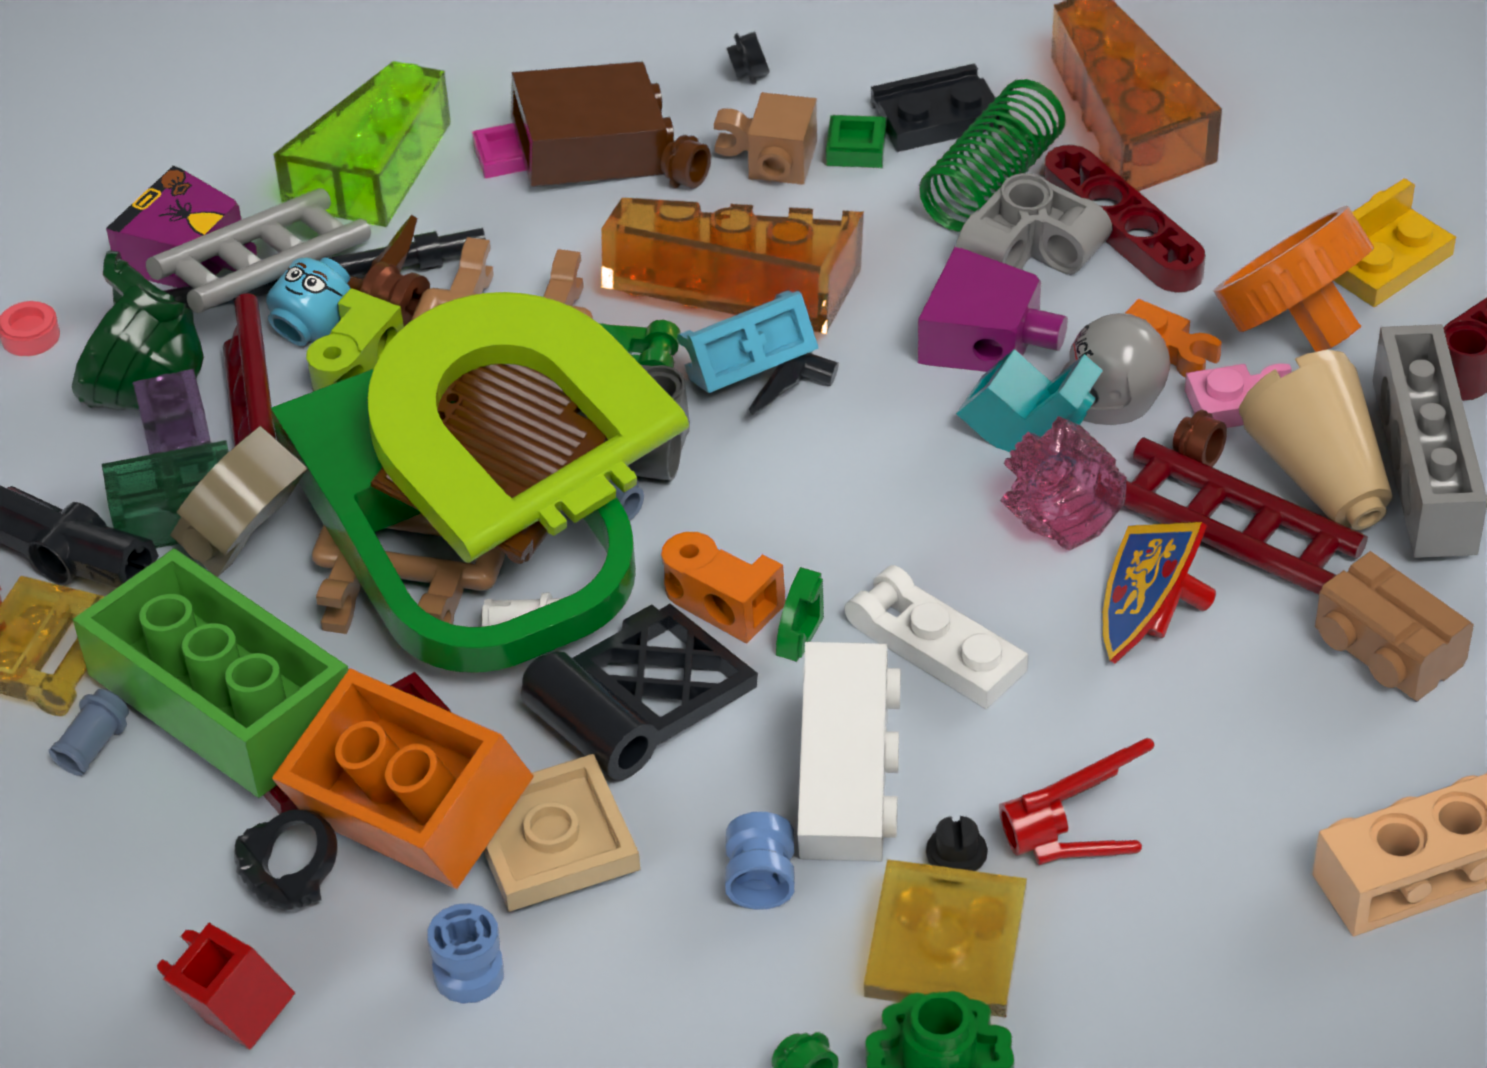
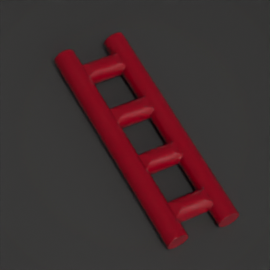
(247, 372)
(1250, 543)

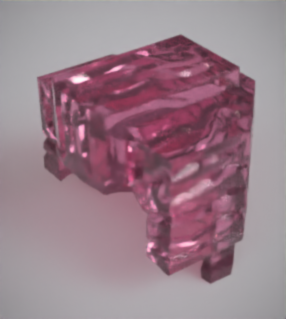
(1064, 484)

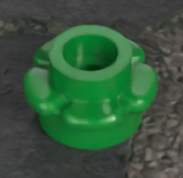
(804, 1052)

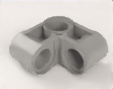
(1036, 221)

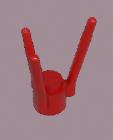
(1039, 816)

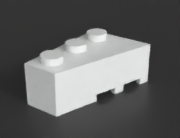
(847, 752)

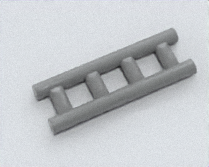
(252, 271)

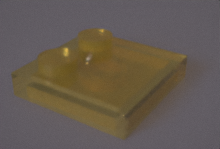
(945, 934)

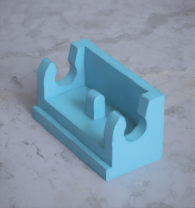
(749, 342)

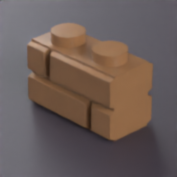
(1393, 626)

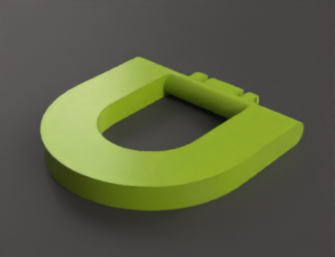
(526, 332)

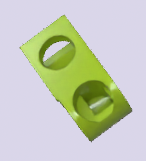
(354, 340)

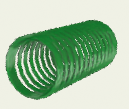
(1012, 124)

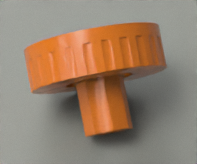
(1300, 278)

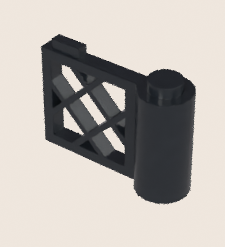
(606, 711)

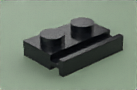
(932, 106)

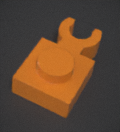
(1185, 349)

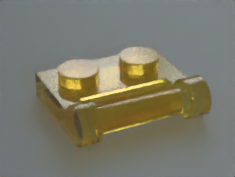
(31, 627)

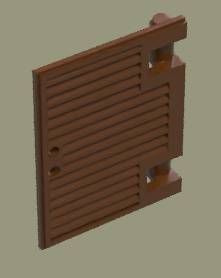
(518, 432)

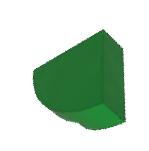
(801, 614)

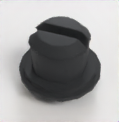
(957, 845)

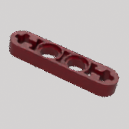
(1168, 257)

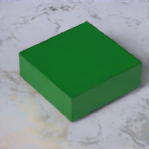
(856, 141)

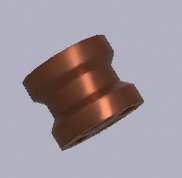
(388, 284)

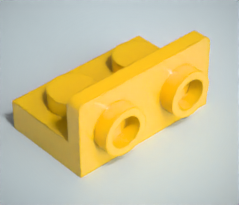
(1403, 245)

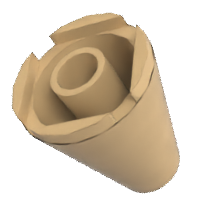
(1322, 436)

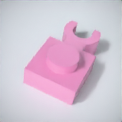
(1223, 390)

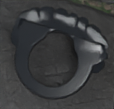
(294, 889)

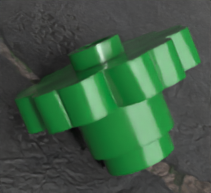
(939, 1033)

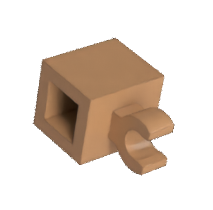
(777, 138)

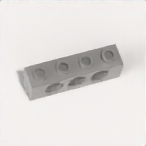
(1429, 441)

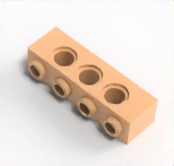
(1406, 856)

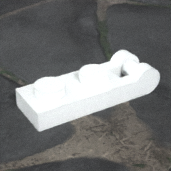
(937, 637)

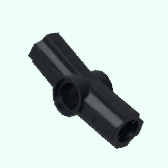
(70, 540)

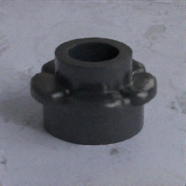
(748, 57)

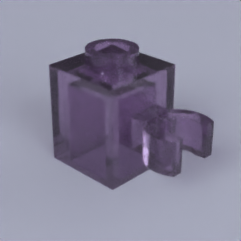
(171, 412)

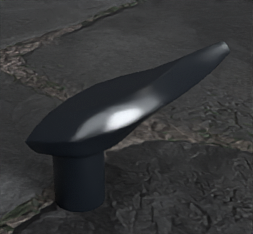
(791, 373)

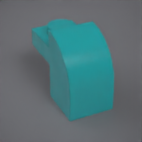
(1020, 399)

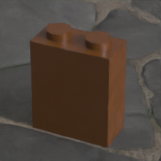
(589, 123)

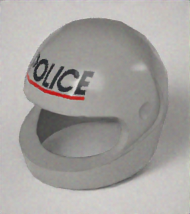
(1132, 364)

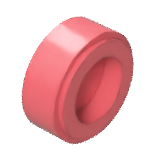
(29, 328)

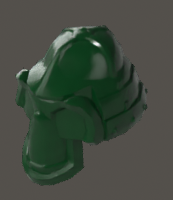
(135, 340)

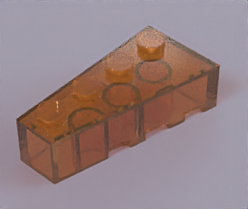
(1133, 95)
(731, 256)

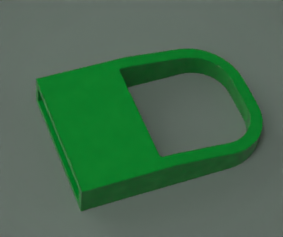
(334, 441)

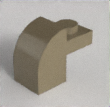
(236, 499)

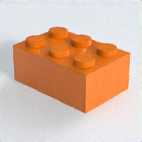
(404, 777)

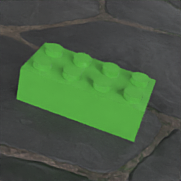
(208, 667)

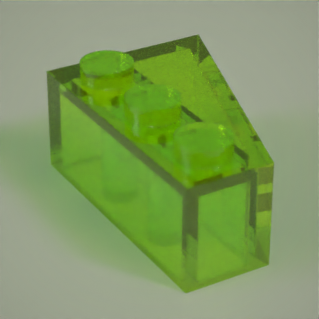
(369, 144)

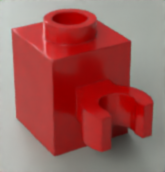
(227, 984)

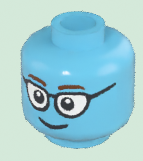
(307, 299)

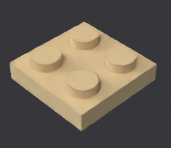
(561, 836)

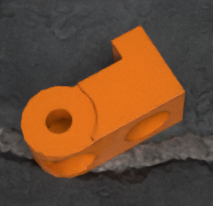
(721, 586)

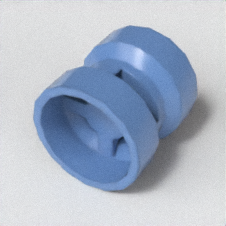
(759, 860)
(465, 953)

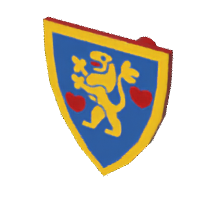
(1148, 583)

